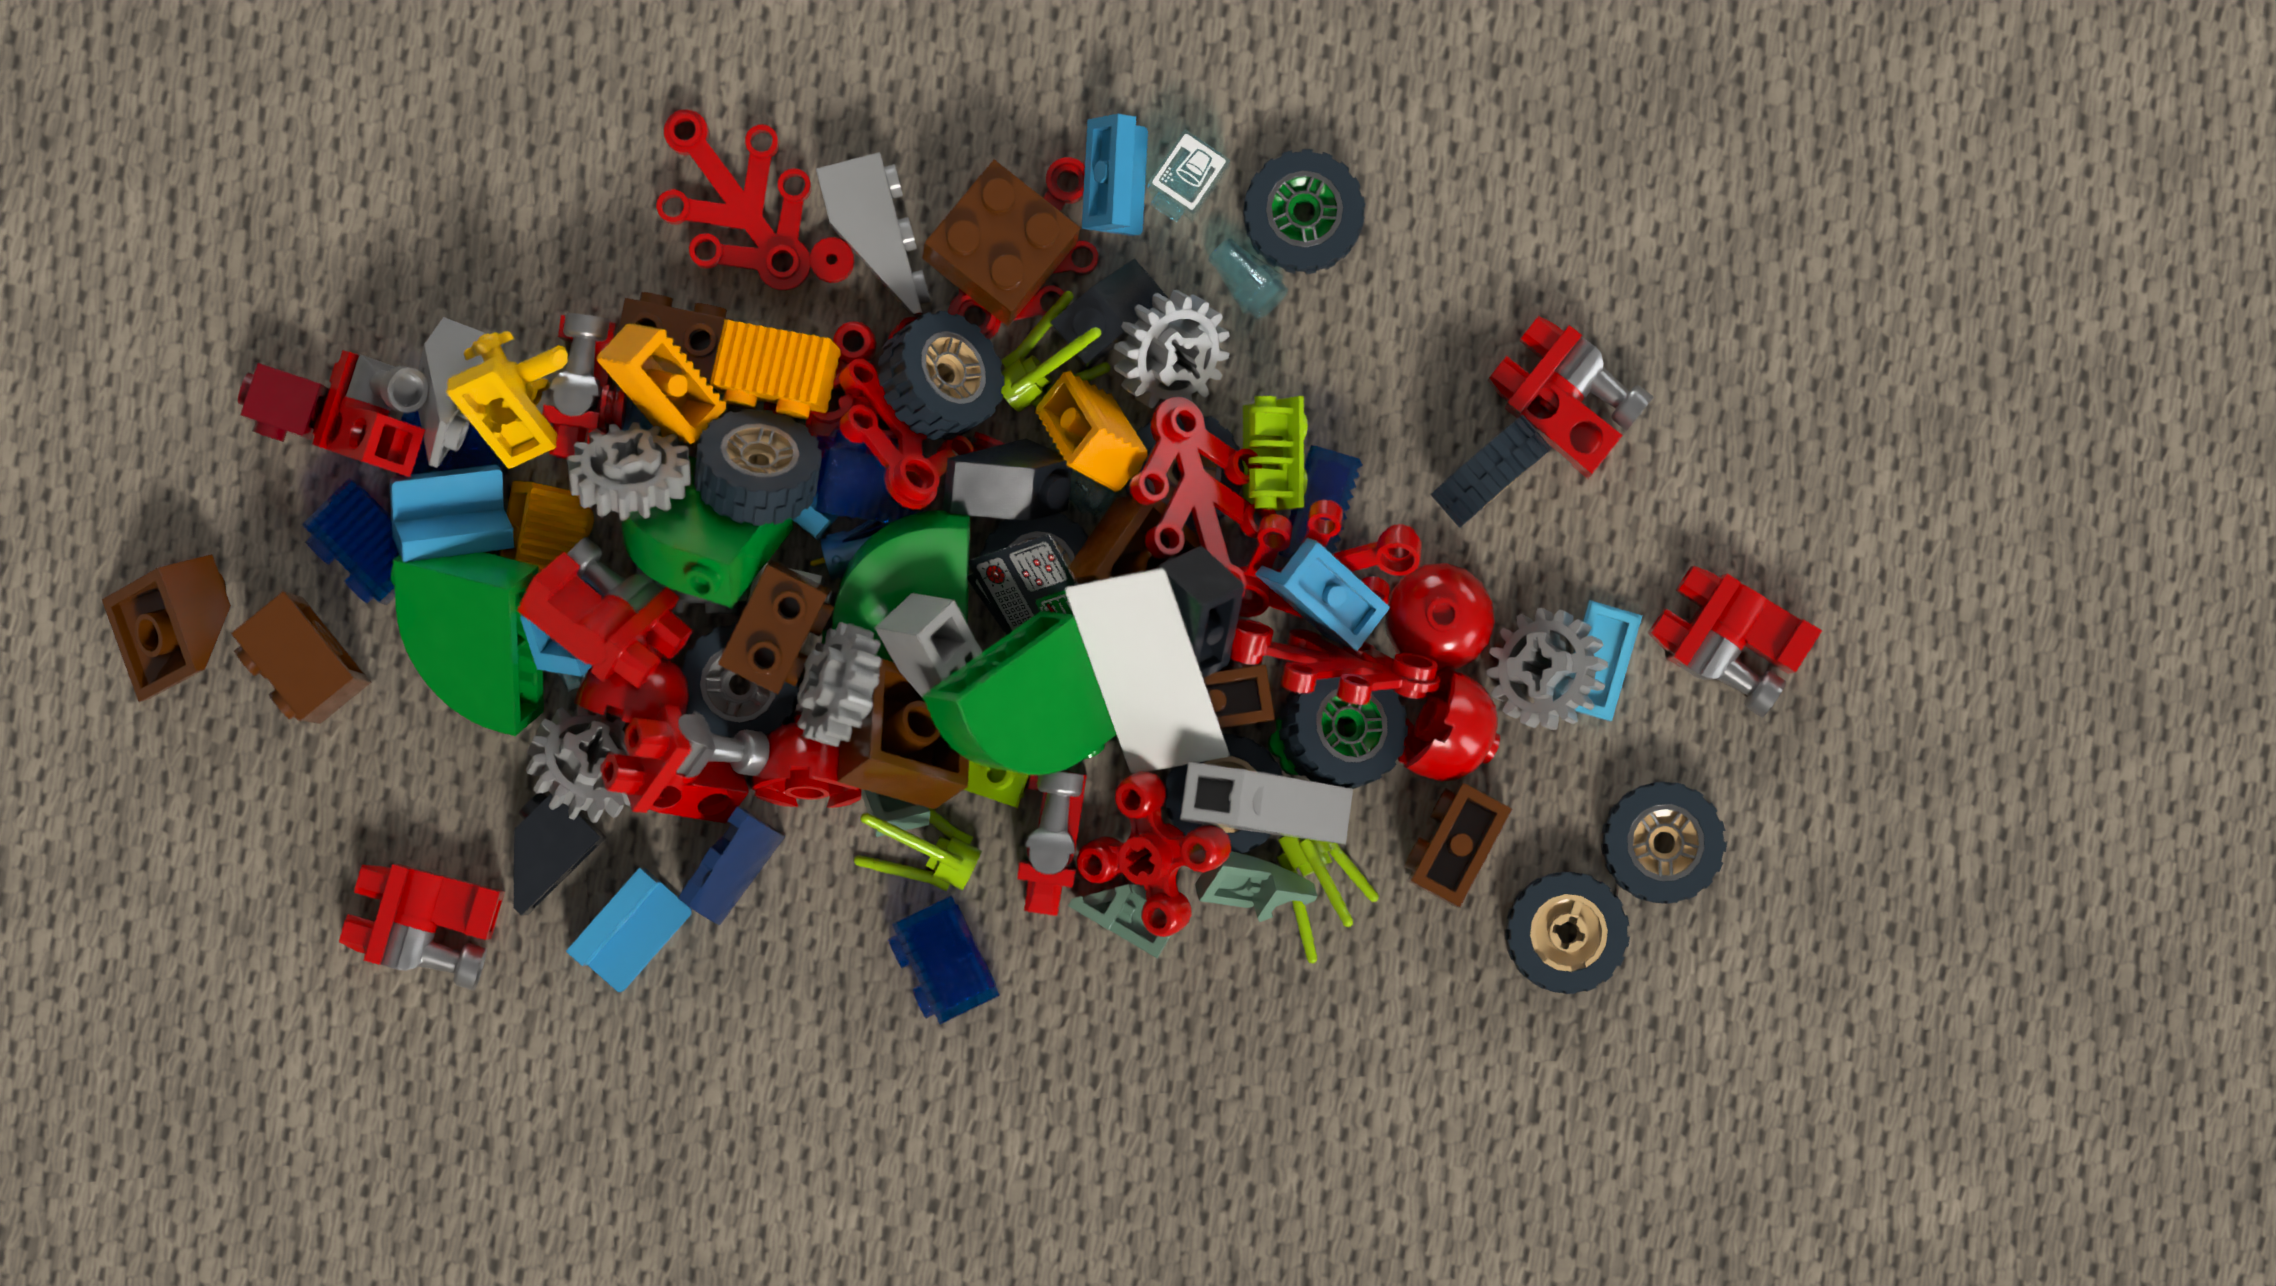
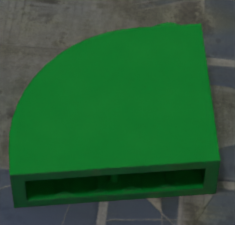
(700, 549)
(911, 555)
(469, 637)
(1025, 701)

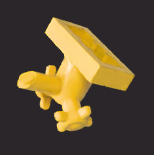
(503, 398)

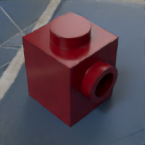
(281, 403)

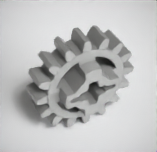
(1171, 354)
(629, 470)
(838, 684)
(1560, 686)
(561, 757)

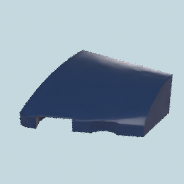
(730, 866)

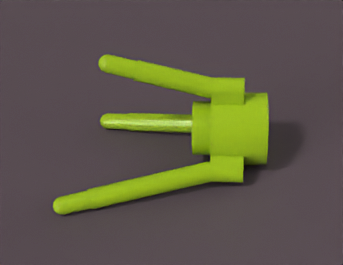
(1027, 379)
(1313, 857)
(950, 859)

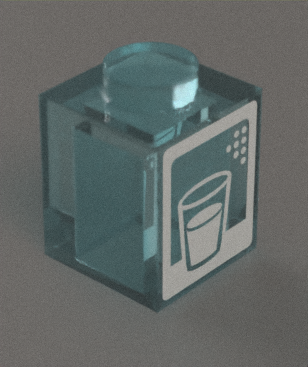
(1187, 177)

